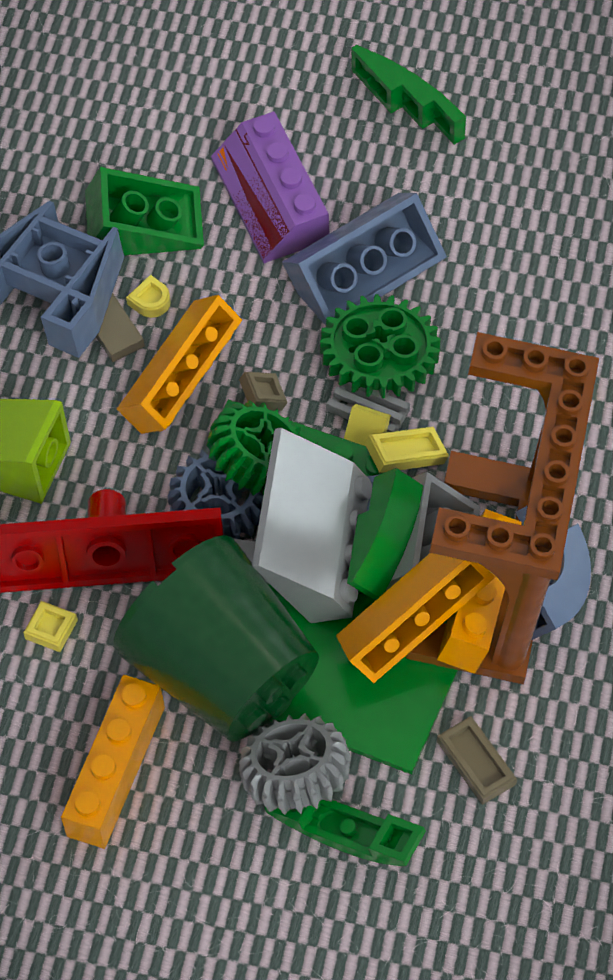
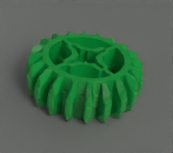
(243, 442)

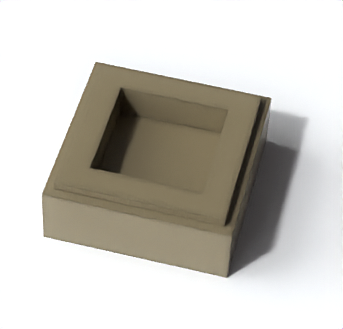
(263, 388)

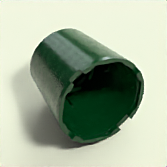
(218, 640)

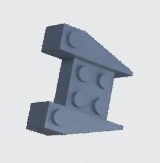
(63, 269)

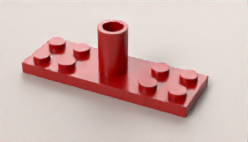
(102, 547)

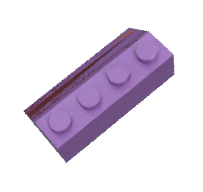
(270, 188)

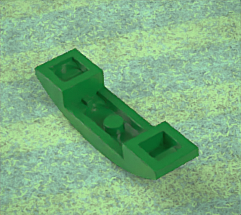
(356, 832)

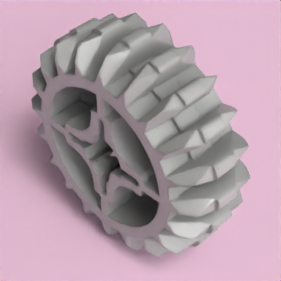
(297, 773)

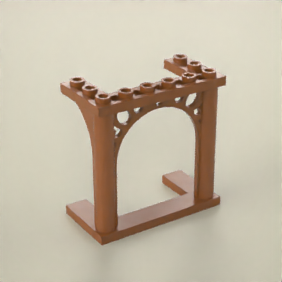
(518, 554)

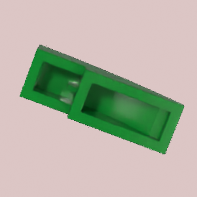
(384, 532)

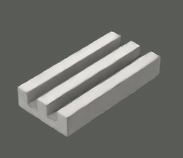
(390, 405)

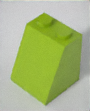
(31, 446)

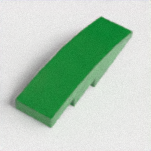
(403, 89)

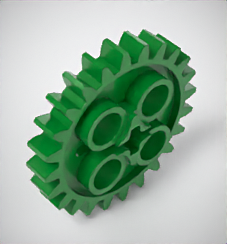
(380, 346)

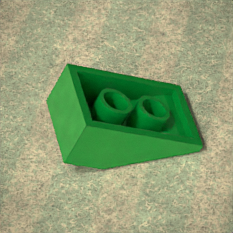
(147, 210)

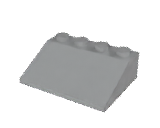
(310, 526)

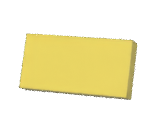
(406, 449)

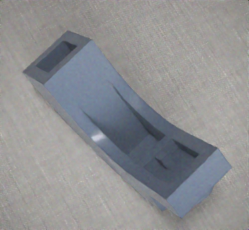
(570, 591)

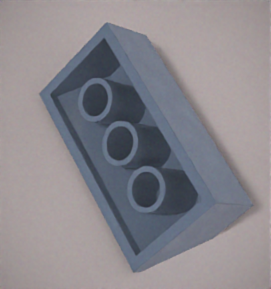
(366, 256)

